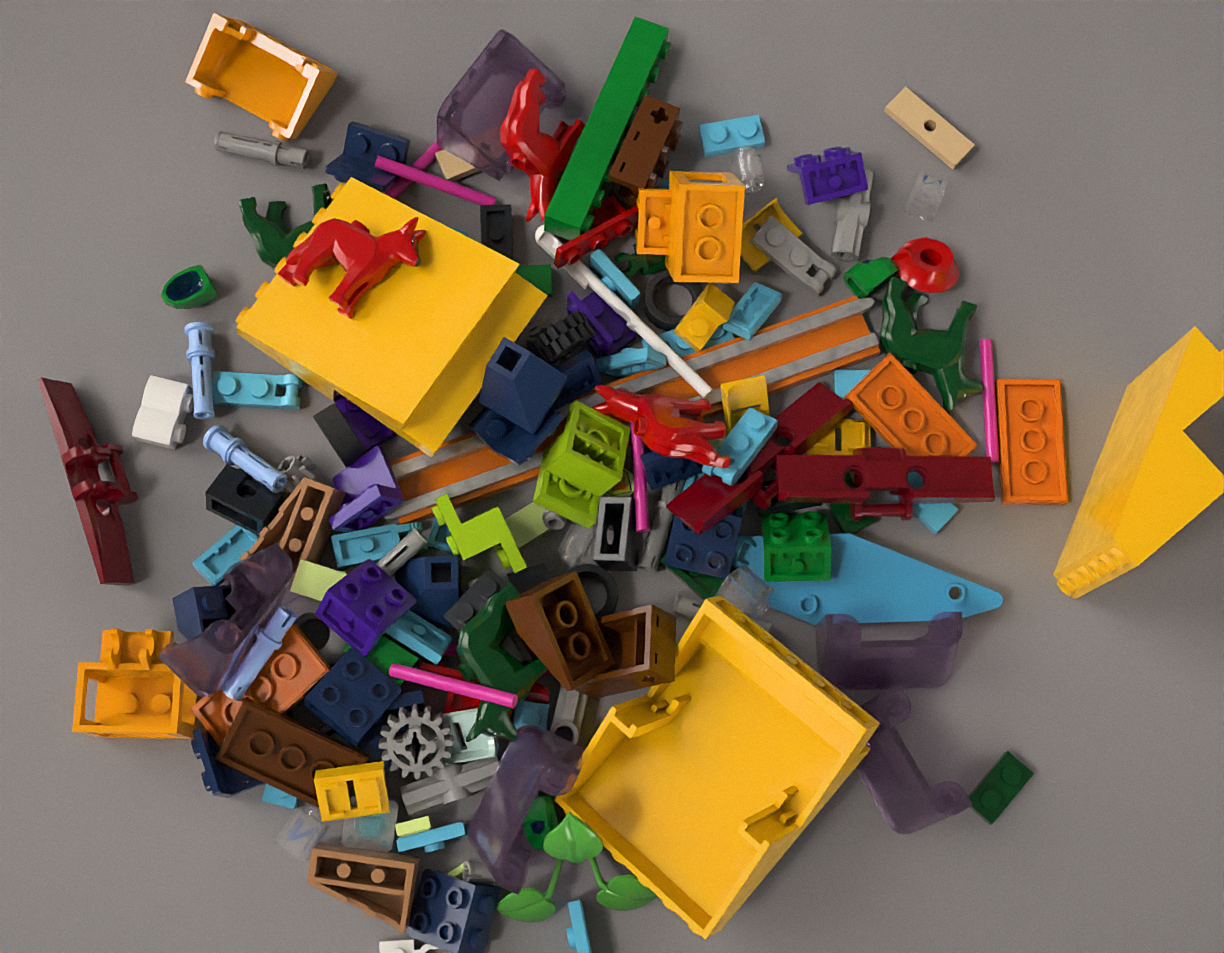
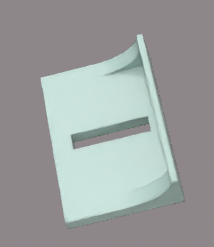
(476, 749)

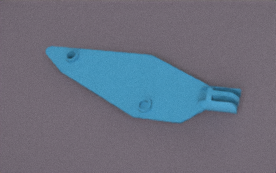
(869, 585)

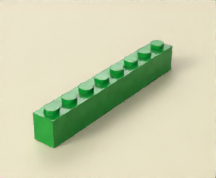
(606, 130)

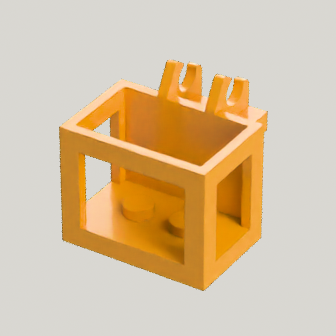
(694, 226)
(134, 690)

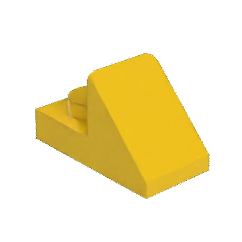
(704, 317)

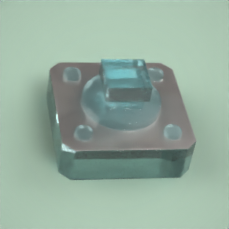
(371, 831)

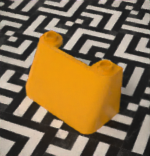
(260, 75)

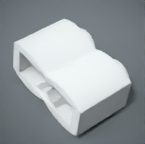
(163, 413)

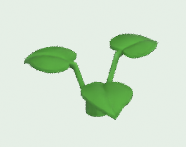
(575, 843)

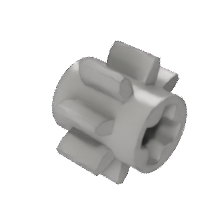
(296, 469)

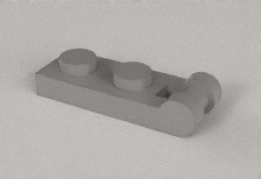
(792, 255)

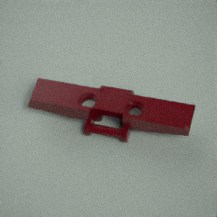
(802, 422)
(80, 460)
(884, 469)

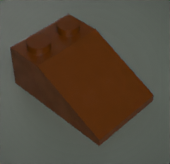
(561, 629)

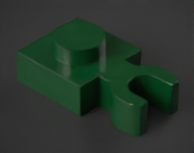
(645, 262)

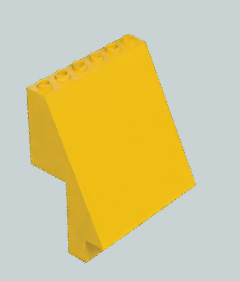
(415, 337)
(1148, 471)
(719, 767)

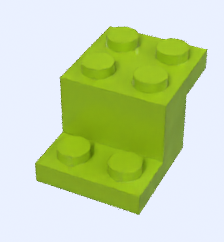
(582, 464)
(479, 534)

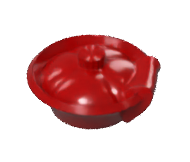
(927, 265)

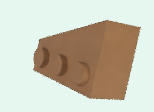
(302, 523)
(371, 880)

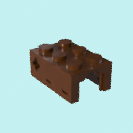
(645, 150)
(642, 650)

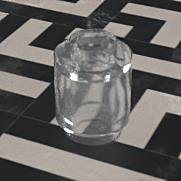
(748, 168)
(577, 544)

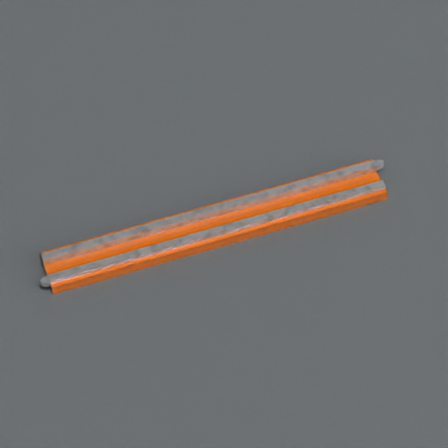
(783, 352)

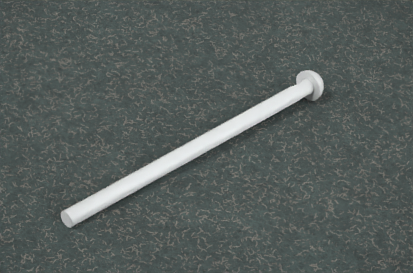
(586, 278)

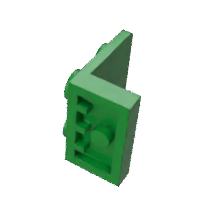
(796, 547)

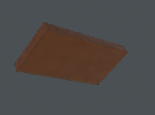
(283, 750)

